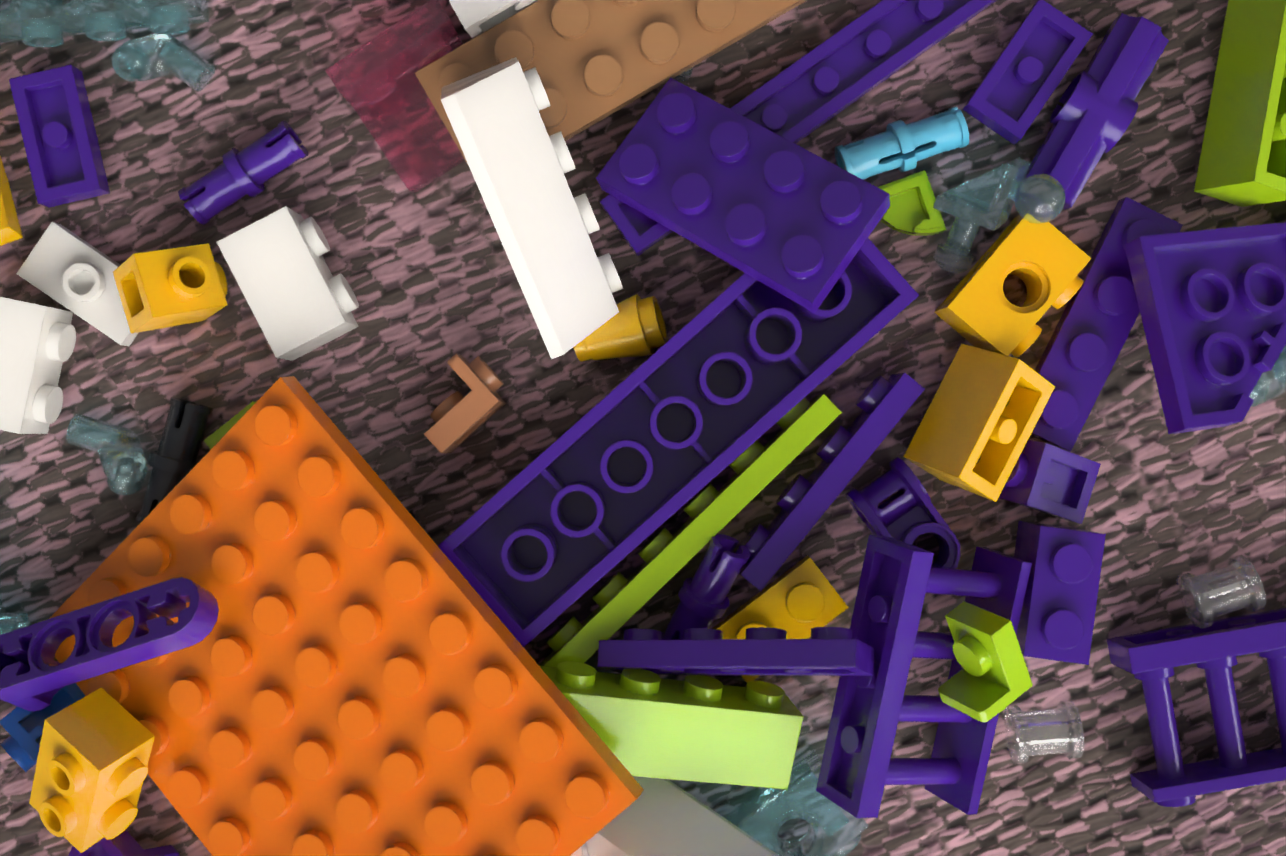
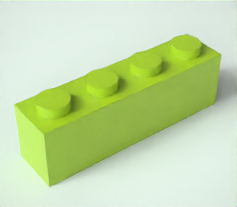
(1246, 116)
(687, 726)

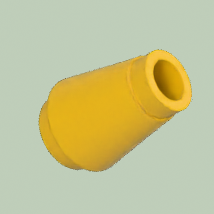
(629, 333)

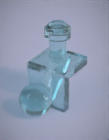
(988, 203)

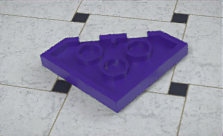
(1211, 317)

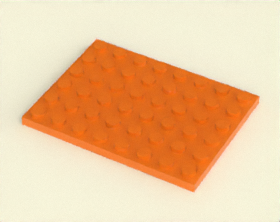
(349, 669)

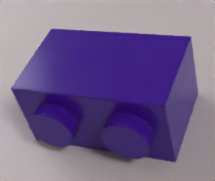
(1060, 590)

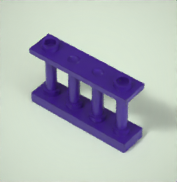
(1215, 649)
(869, 707)

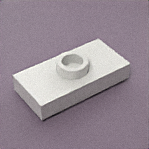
(78, 280)

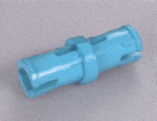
(904, 144)

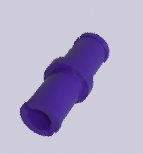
(243, 172)
(706, 592)

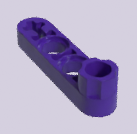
(27, 654)

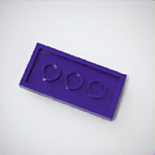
(744, 193)

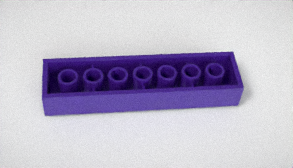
(663, 439)

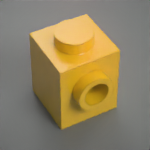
(170, 287)

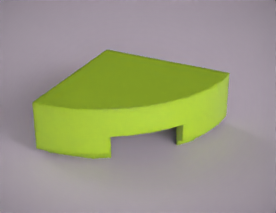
(912, 206)

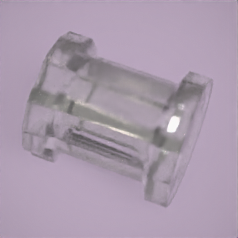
(1221, 591)
(1043, 732)

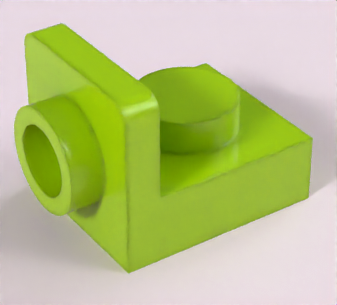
(991, 663)

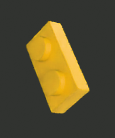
(792, 602)

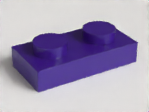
(1027, 71)
(59, 136)

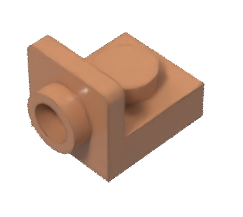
(460, 415)

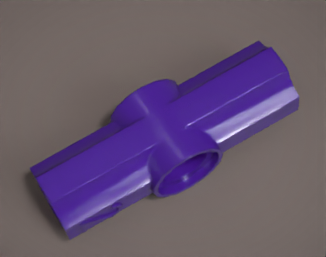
(1099, 104)

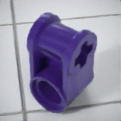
(905, 513)

